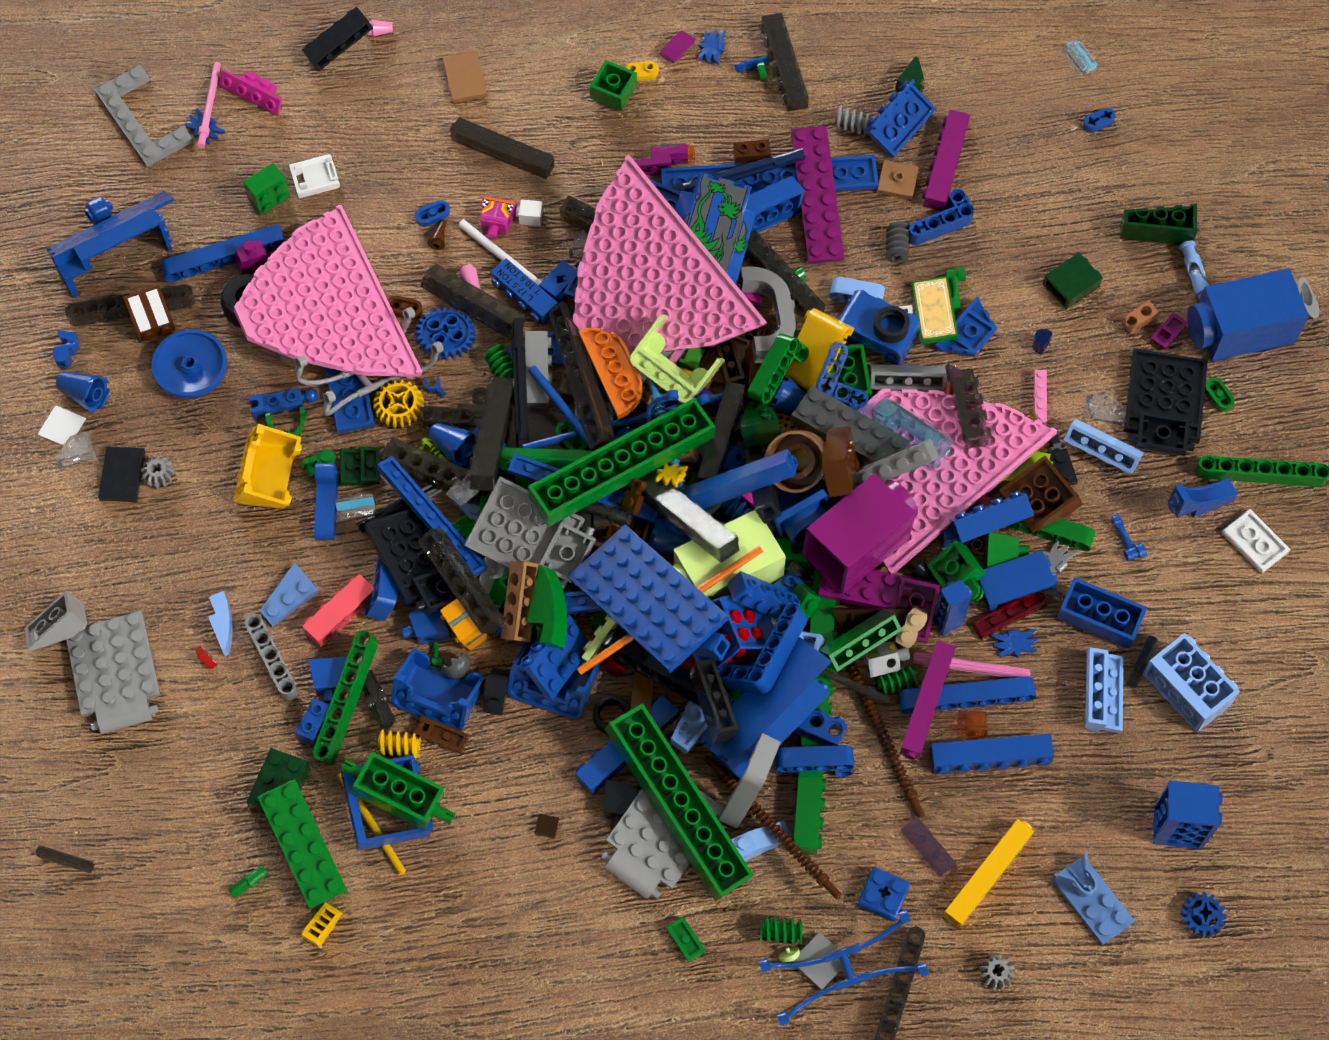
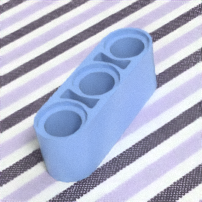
(843, 288)

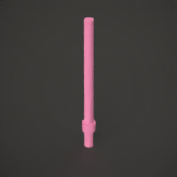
(204, 128)

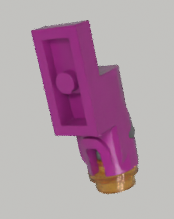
(665, 156)

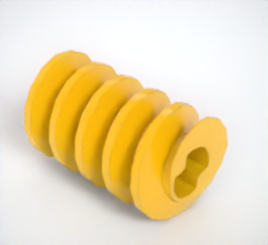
(399, 744)

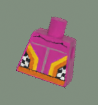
(497, 215)

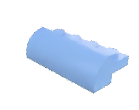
(1104, 691)

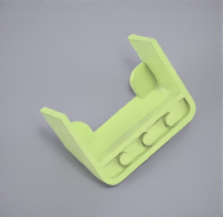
(653, 364)

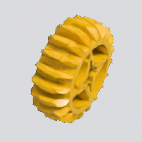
(401, 395)

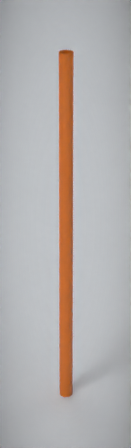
(703, 587)

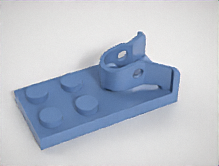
(1092, 900)

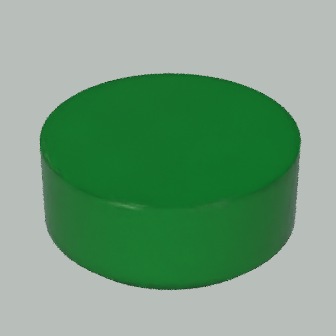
(761, 71)

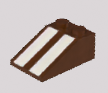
(149, 313)

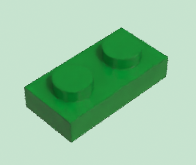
(685, 939)

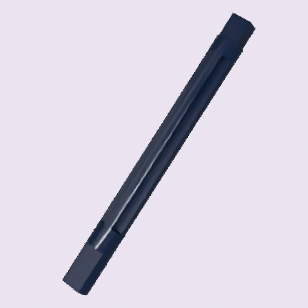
(751, 169)

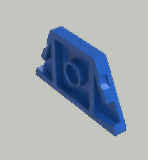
(973, 331)

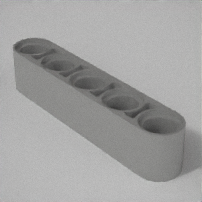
(275, 664)

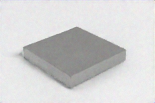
(821, 973)

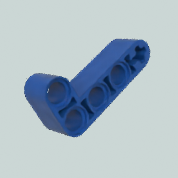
(921, 230)
(326, 494)
(383, 595)
(816, 758)

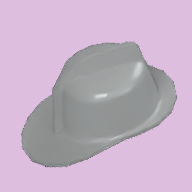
(1308, 297)

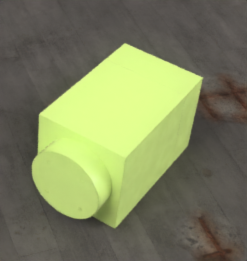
(700, 566)

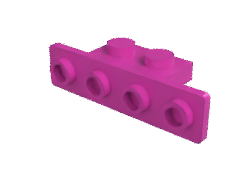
(253, 89)

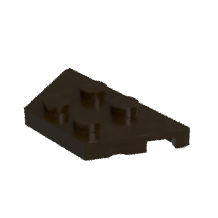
(851, 617)

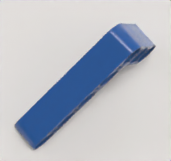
(772, 657)

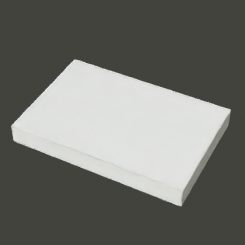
(1255, 541)

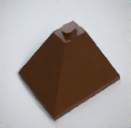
(1047, 493)

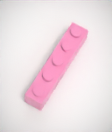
(1040, 395)

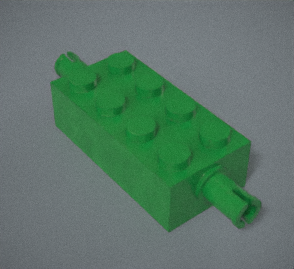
(398, 791)

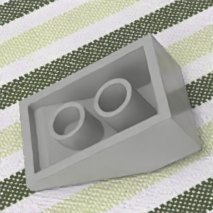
(56, 623)

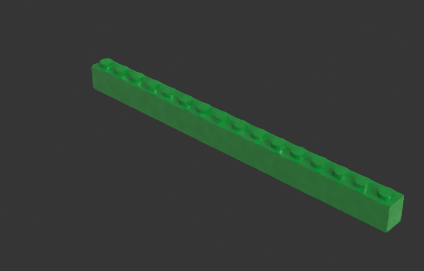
(812, 784)

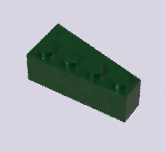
(1160, 224)
(759, 424)

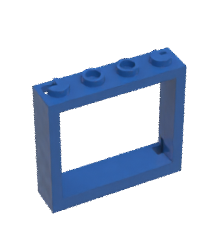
(361, 842)

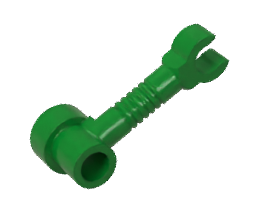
(956, 275)

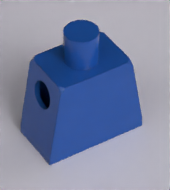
(426, 627)
(326, 675)

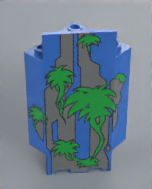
(719, 219)

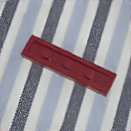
(1008, 614)

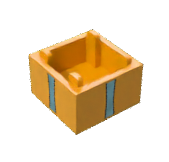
(462, 625)

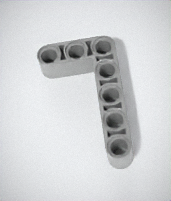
(751, 781)

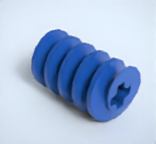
(734, 508)

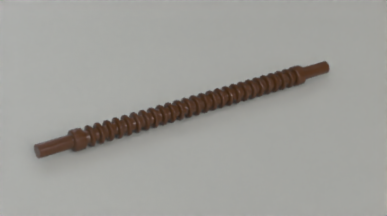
(911, 795)

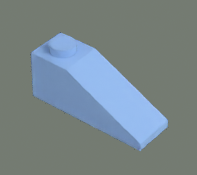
(758, 841)

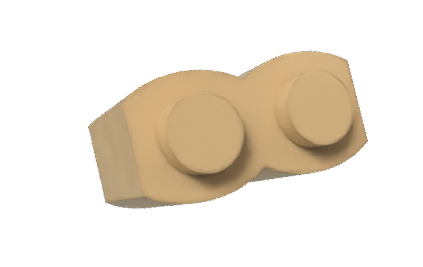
(914, 622)

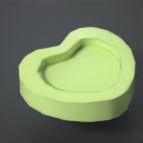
(790, 954)

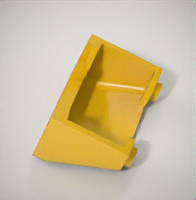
(818, 335)
(266, 468)

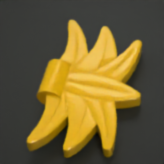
(671, 474)

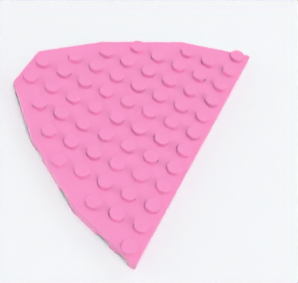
(649, 265)
(325, 304)
(963, 473)

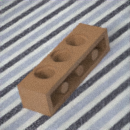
(518, 600)

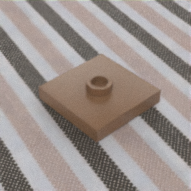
(898, 179)

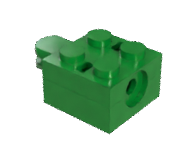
(958, 564)

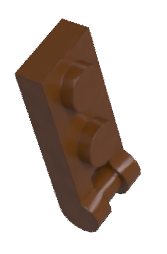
(440, 734)

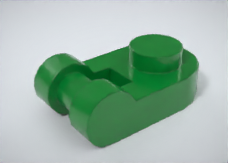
(323, 456)

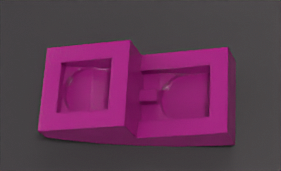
(676, 46)
(1169, 330)

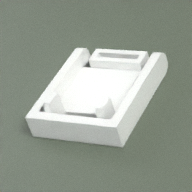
(318, 176)

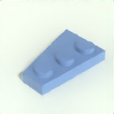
(288, 596)

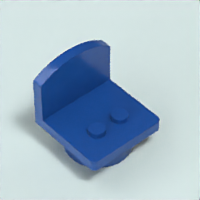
(799, 512)

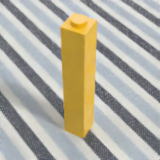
(988, 873)

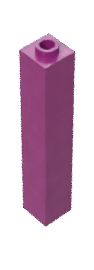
(927, 700)

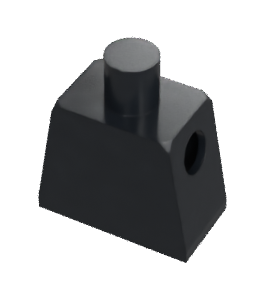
(618, 799)

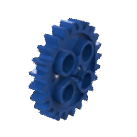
(448, 327)

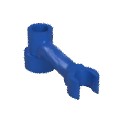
(1132, 550)

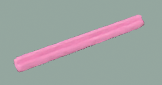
(976, 667)

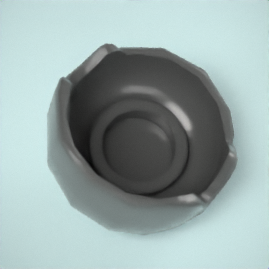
(458, 667)

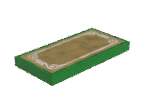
(934, 310)

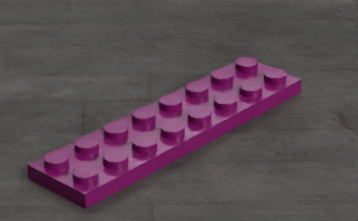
(819, 200)

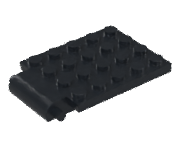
(1165, 401)
(406, 561)

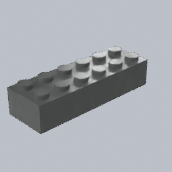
(822, 412)

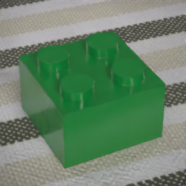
(613, 85)
(266, 188)

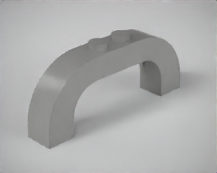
(771, 285)

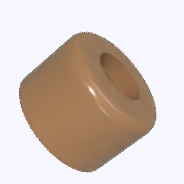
(813, 446)

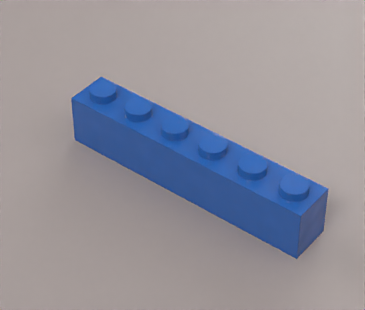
(991, 753)
(608, 761)

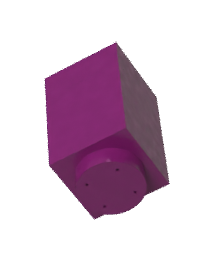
(860, 532)

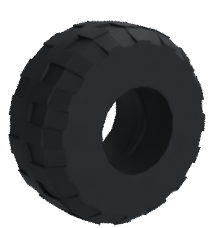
(232, 294)

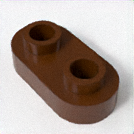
(405, 303)

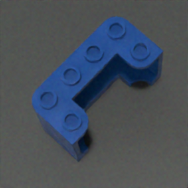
(861, 314)

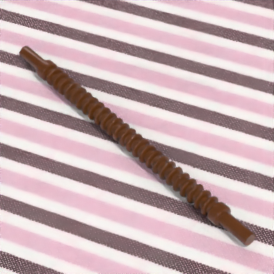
(821, 878)

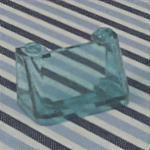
(895, 414)

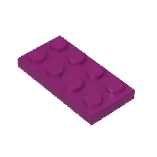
(873, 590)

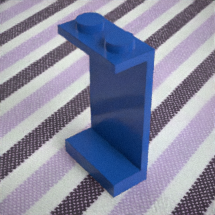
(1017, 579)

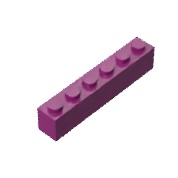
(946, 160)

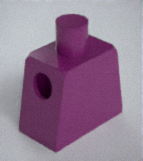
(250, 257)

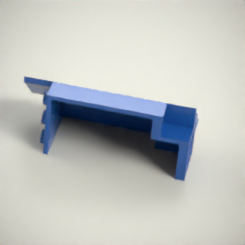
(73, 253)
(775, 712)

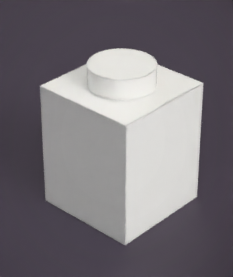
(530, 212)

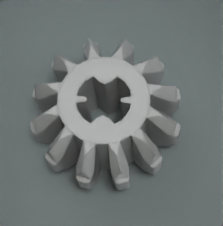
(157, 471)
(988, 968)

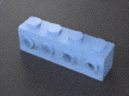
(1103, 446)

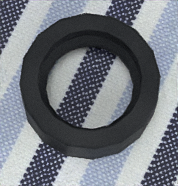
(891, 337)
(604, 701)

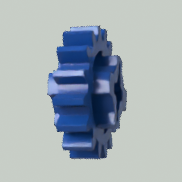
(1197, 921)

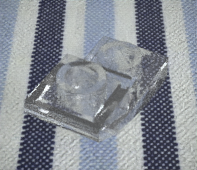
(461, 491)

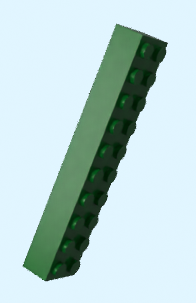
(621, 461)
(679, 802)

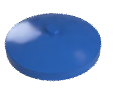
(189, 364)

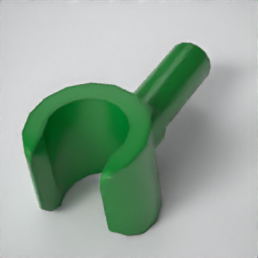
(437, 662)

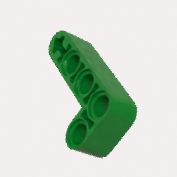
(775, 365)

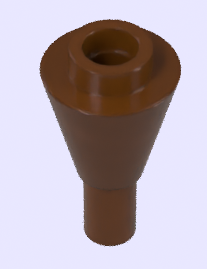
(437, 239)

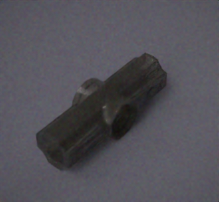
(377, 701)

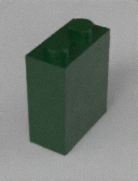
(1072, 280)

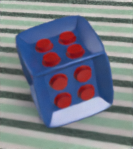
(745, 631)

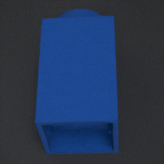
(1247, 315)

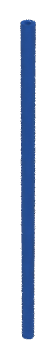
(616, 423)

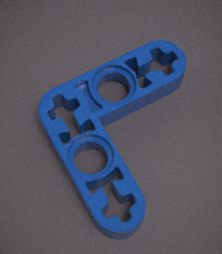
(833, 384)

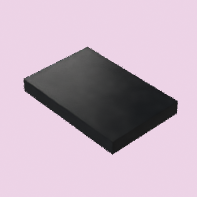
(121, 474)

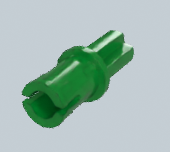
(248, 881)

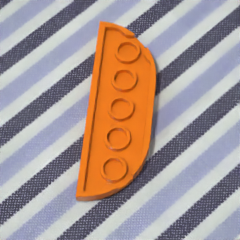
(614, 369)

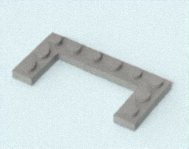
(149, 152)

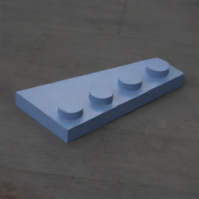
(690, 727)

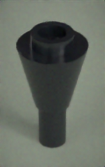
(922, 572)

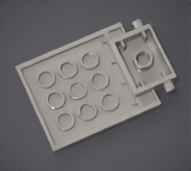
(516, 531)
(114, 672)
(647, 848)

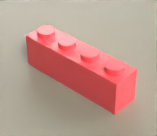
(338, 611)

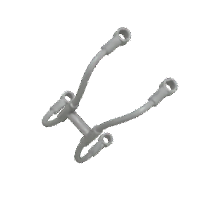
(330, 397)

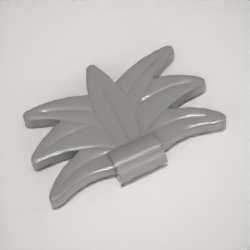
(1058, 558)

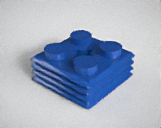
(871, 897)

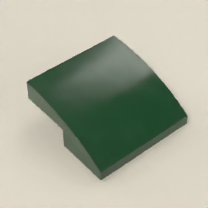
(359, 466)

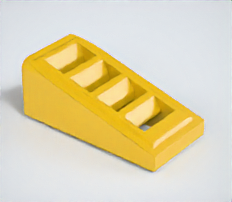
(318, 941)

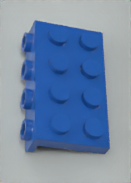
(900, 118)
(553, 666)

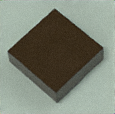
(547, 826)

